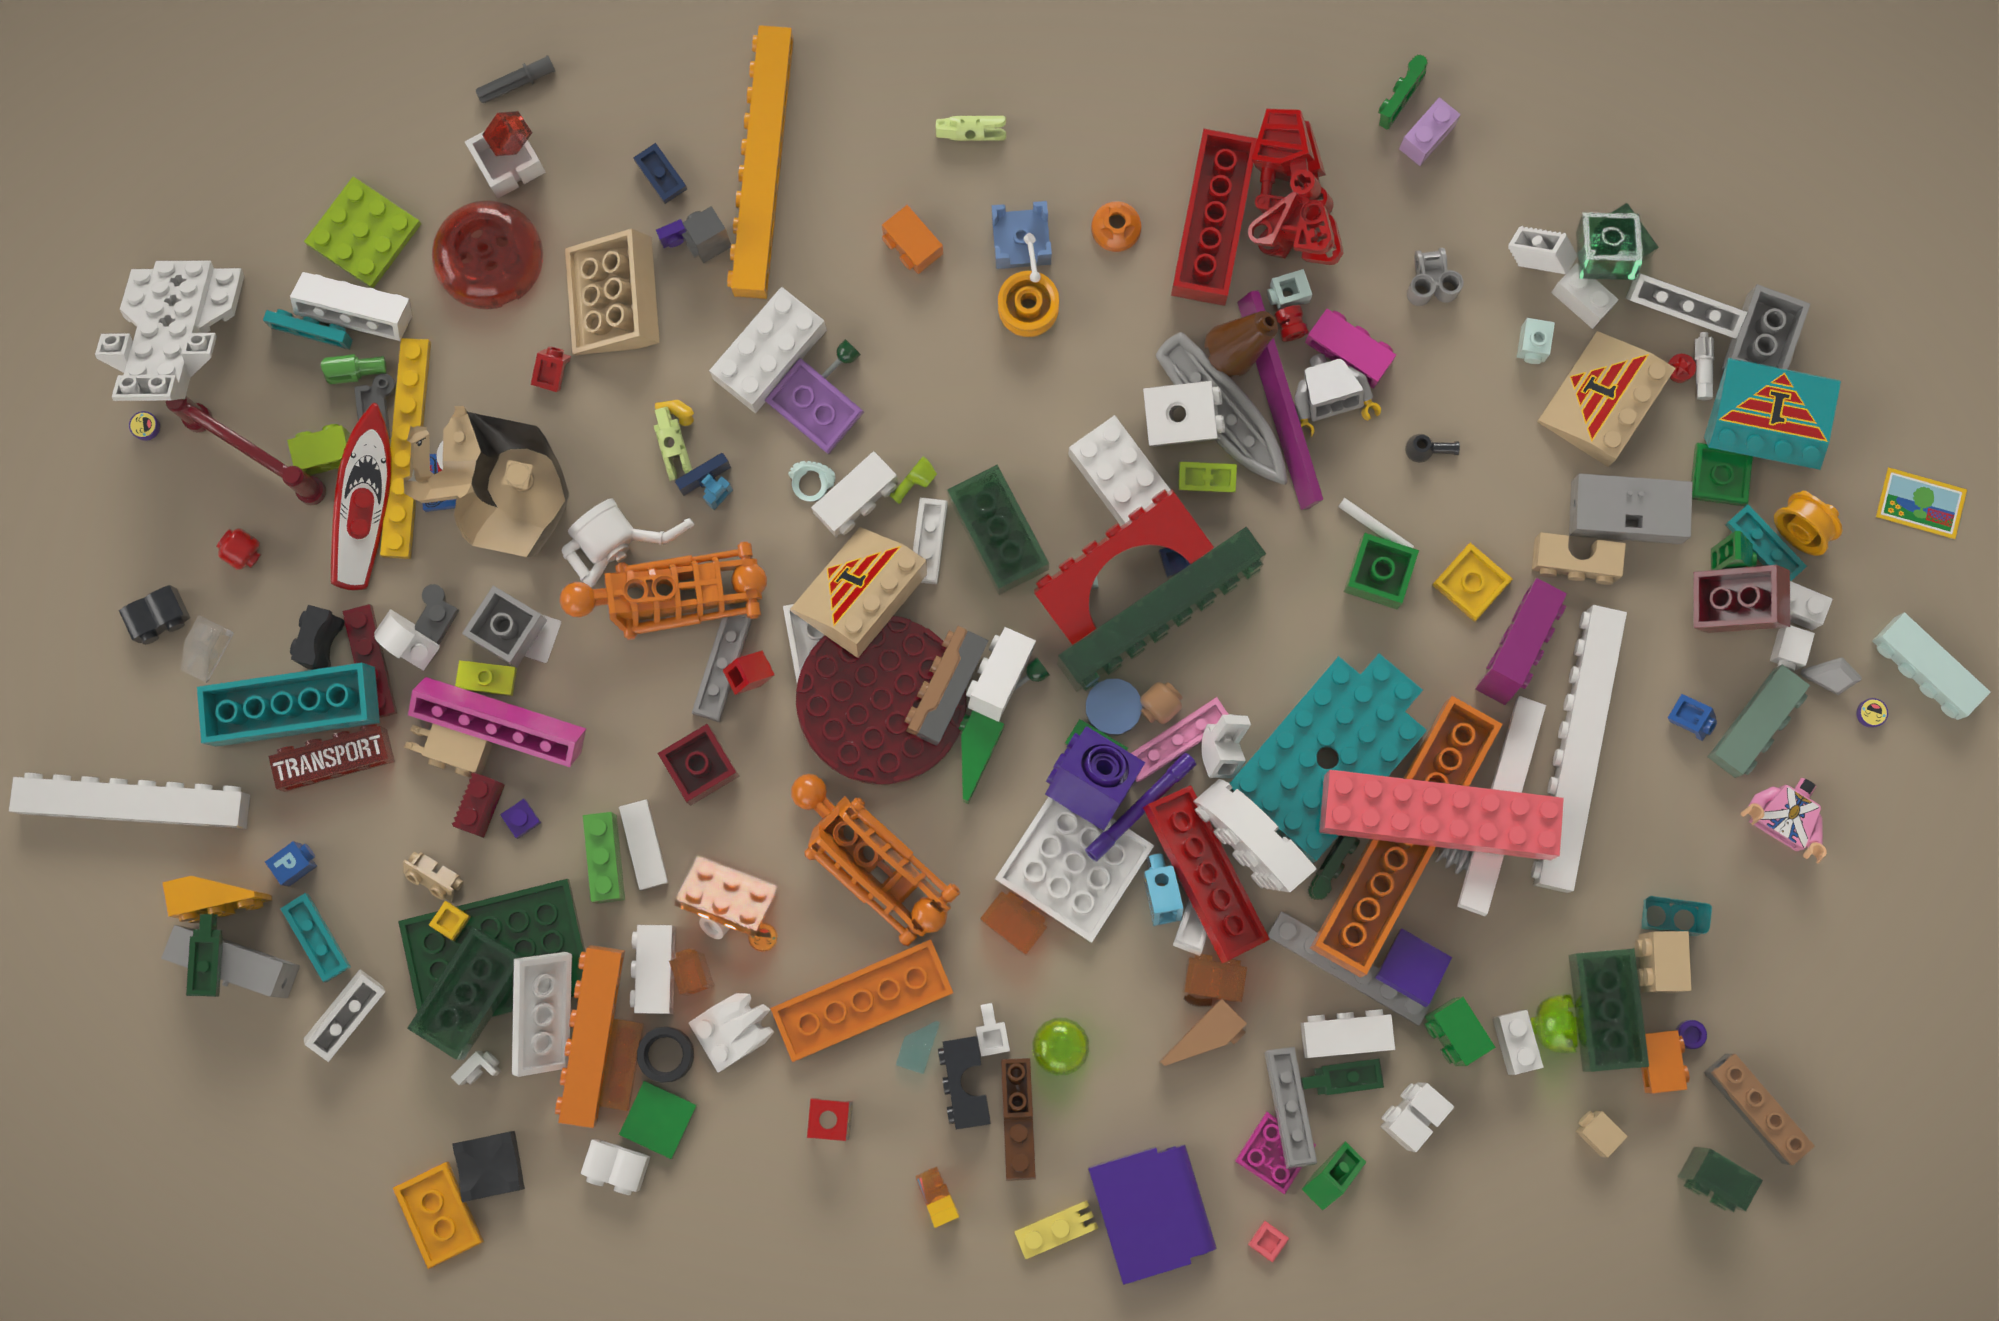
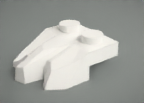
(731, 1030)

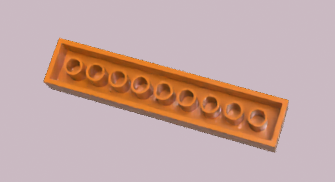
(1391, 869)

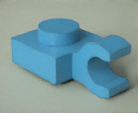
(715, 491)

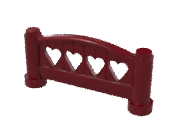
(199, 419)

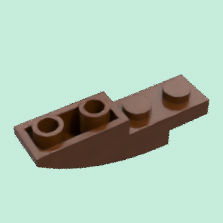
(1018, 1119)

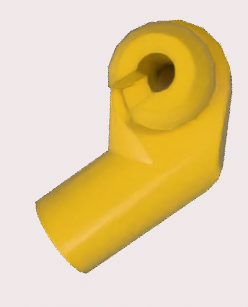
(678, 409)

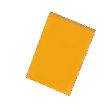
(437, 1215)

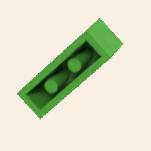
(603, 857)

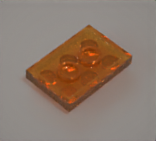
(726, 896)

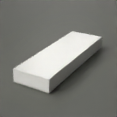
(930, 535)
(643, 844)

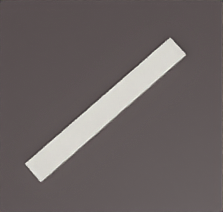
(1509, 776)

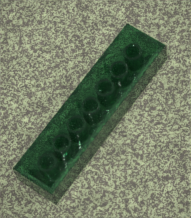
(1161, 609)

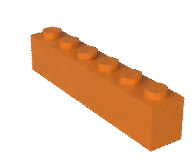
(591, 1036)

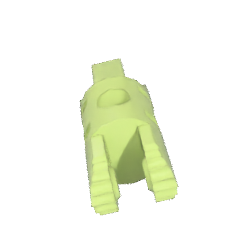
(971, 128)
(664, 431)

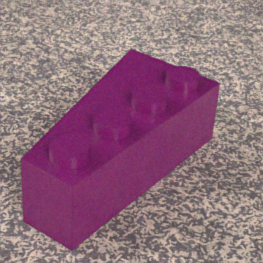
(1522, 642)

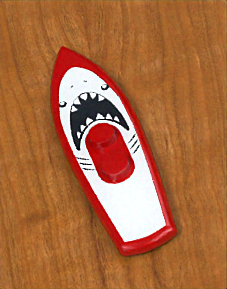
(360, 501)

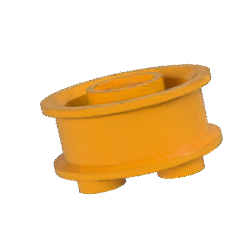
(1028, 321)
(1808, 523)

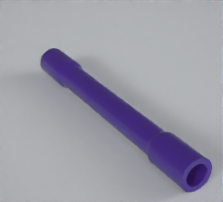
(1107, 839)

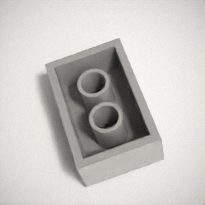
(1768, 329)

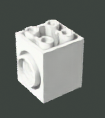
(1201, 418)

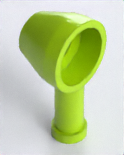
(921, 474)

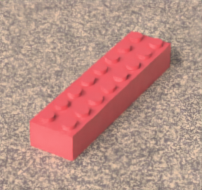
(1441, 815)

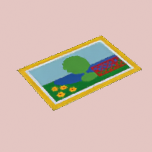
(1921, 503)

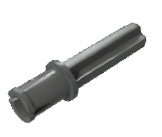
(515, 79)

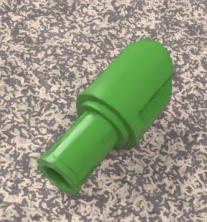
(351, 368)

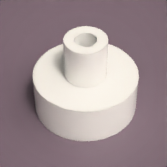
(713, 928)

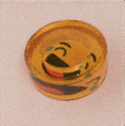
(765, 938)

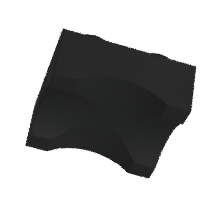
(315, 637)
(488, 1166)

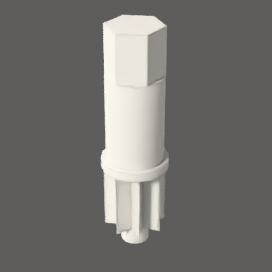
(1704, 366)

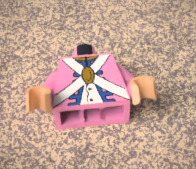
(1790, 817)

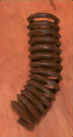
(1198, 1002)

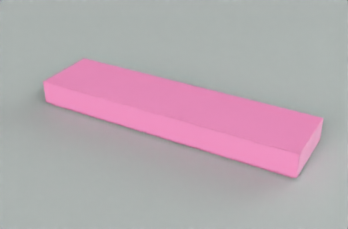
(1177, 738)

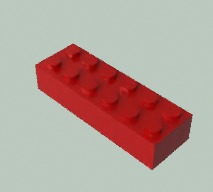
(1214, 217)

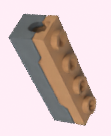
(946, 686)
(1759, 1109)

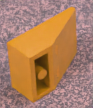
(194, 896)

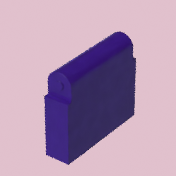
(1152, 1211)

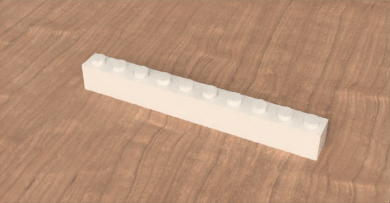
(1581, 740)

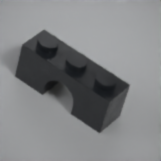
(966, 1109)

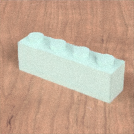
(1930, 666)

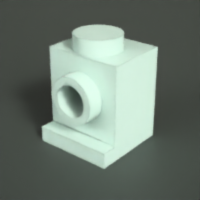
(1295, 283)

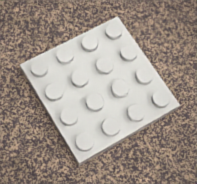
(1060, 877)

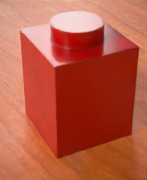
(748, 672)

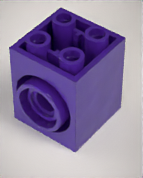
(1093, 777)

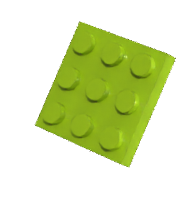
(362, 232)

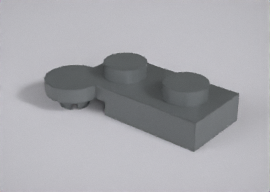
(365, 395)
(437, 614)

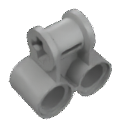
(1431, 273)

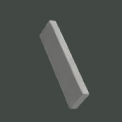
(726, 648)
(1290, 1107)

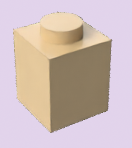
(1600, 1133)

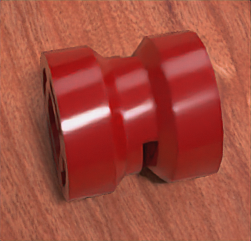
(1291, 323)

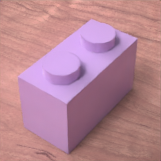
(1429, 131)

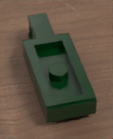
(205, 958)
(1345, 1077)

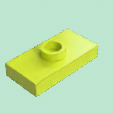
(486, 678)

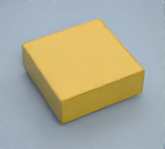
(449, 921)

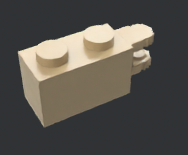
(452, 748)

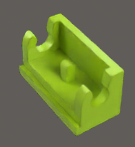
(1207, 476)

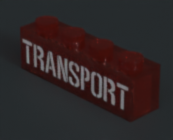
(331, 758)

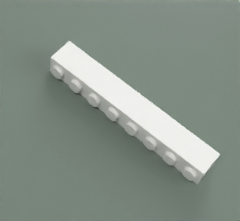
(129, 802)

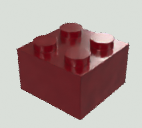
(698, 764)

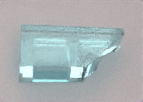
(917, 1048)

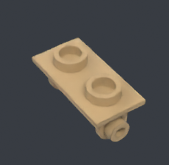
(420, 871)

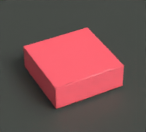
(1268, 1241)

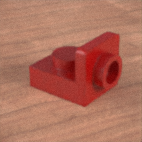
(549, 368)

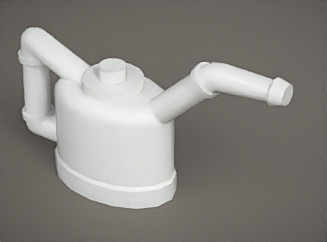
(605, 537)

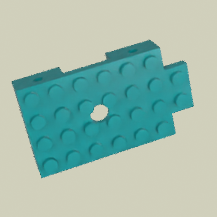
(1345, 711)

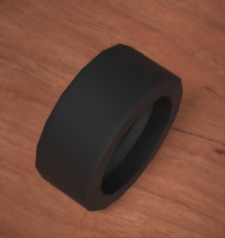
(643, 1056)

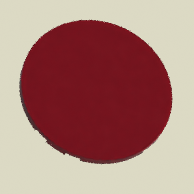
(858, 706)

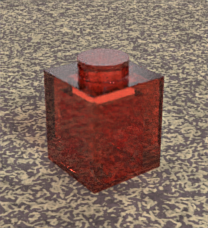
(507, 133)

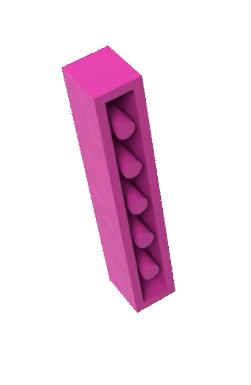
(497, 721)

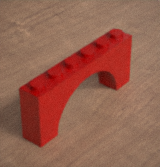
(1161, 524)

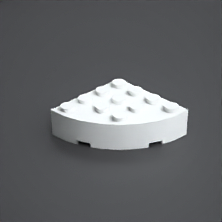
(1253, 836)

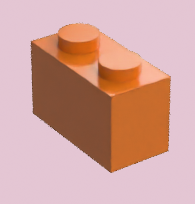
(911, 239)
(1665, 1063)

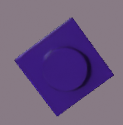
(671, 234)
(520, 818)

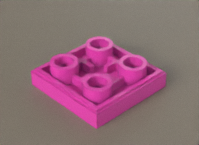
(1265, 1155)

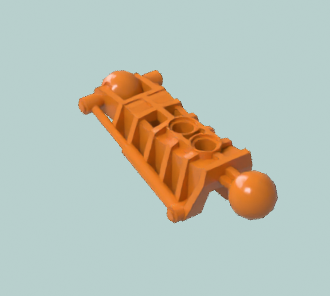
(747, 580)
(927, 914)

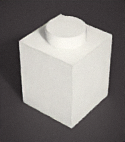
(1792, 647)

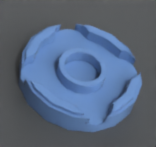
(1113, 706)

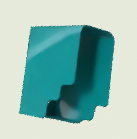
(1701, 916)

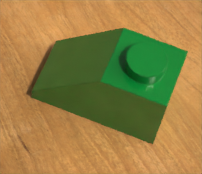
(1334, 1176)

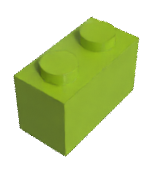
(319, 450)

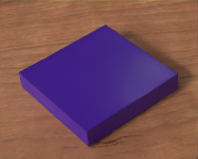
(1413, 967)

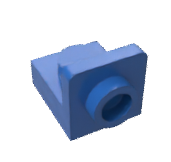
(1693, 717)

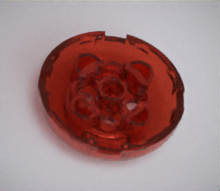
(517, 261)

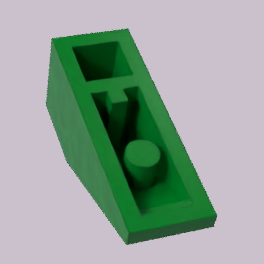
(1733, 552)
(977, 745)

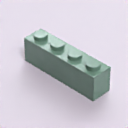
(1759, 721)

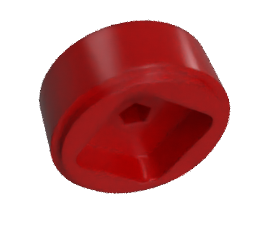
(1684, 367)

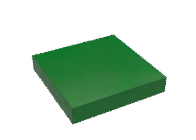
(1721, 476)
(658, 1119)

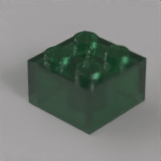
(1609, 246)
(1719, 1178)

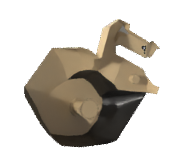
(502, 478)

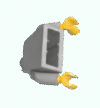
(1332, 390)

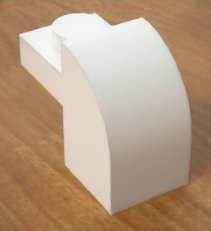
(403, 641)
(1222, 748)

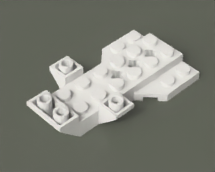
(172, 319)

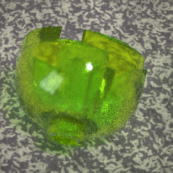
(1556, 1024)
(1060, 1046)

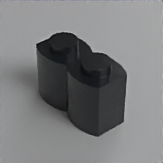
(154, 615)

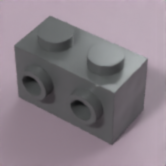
(705, 234)

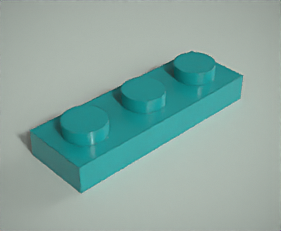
(308, 328)
(1766, 543)
(315, 937)

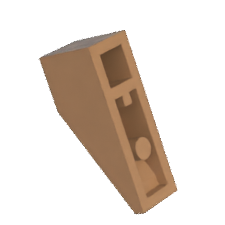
(1212, 1031)

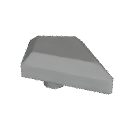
(1833, 675)

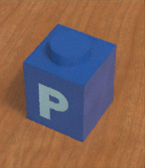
(291, 863)

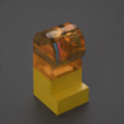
(937, 1197)

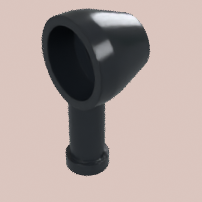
(1422, 455)

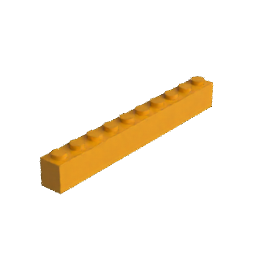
(762, 162)

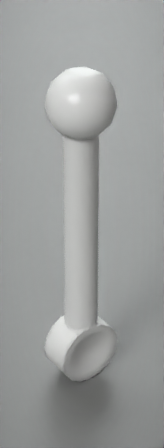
(1030, 239)

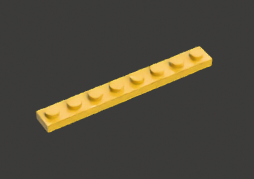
(408, 412)

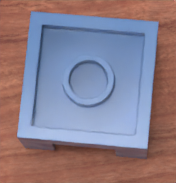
(1009, 235)

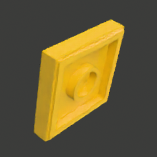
(1472, 582)

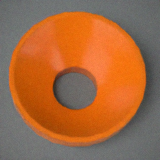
(1112, 238)

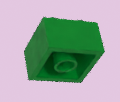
(1381, 571)
(1458, 1032)

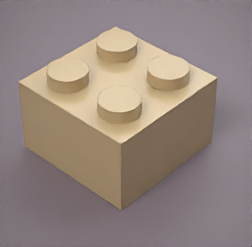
(1664, 962)

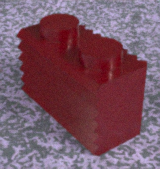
(478, 805)

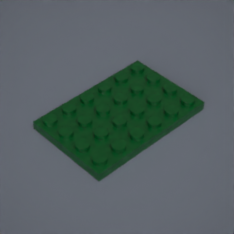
(527, 921)

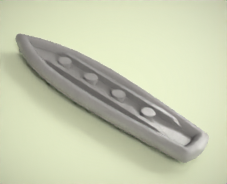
(1246, 431)

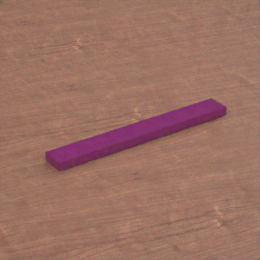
(1284, 414)

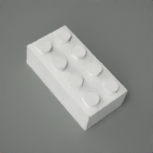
(768, 349)
(1116, 469)

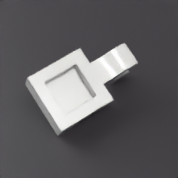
(992, 1035)

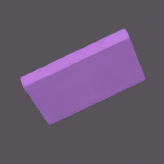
(814, 406)

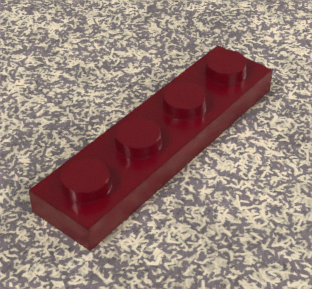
(365, 649)

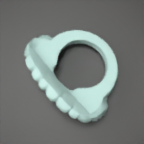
(826, 476)

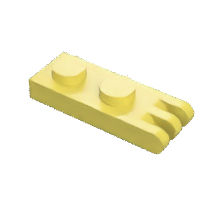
(1054, 1230)

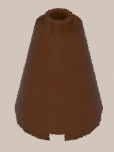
(1240, 342)

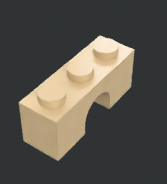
(1553, 557)

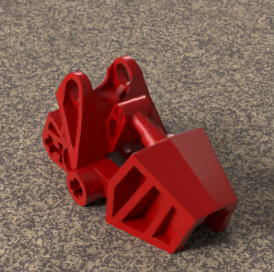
(1290, 153)

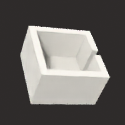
(505, 171)
(1411, 1118)

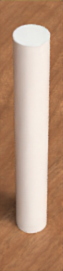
(1372, 523)

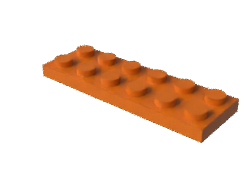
(861, 1000)

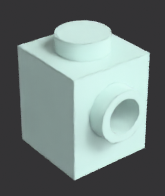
(1535, 340)

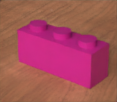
(1352, 344)

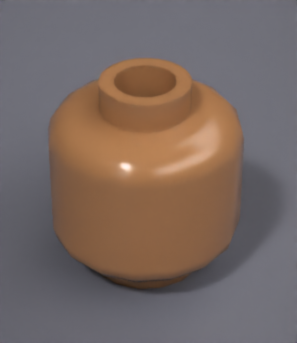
(1161, 703)

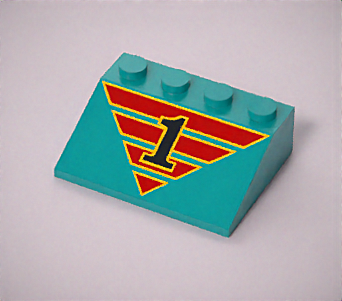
(1773, 413)

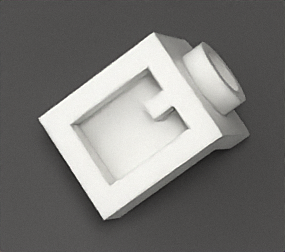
(471, 1071)

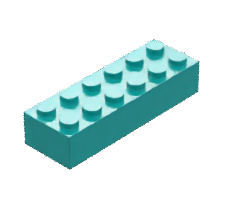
(288, 704)

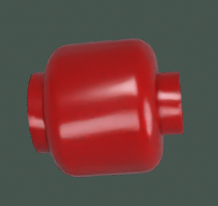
(238, 549)

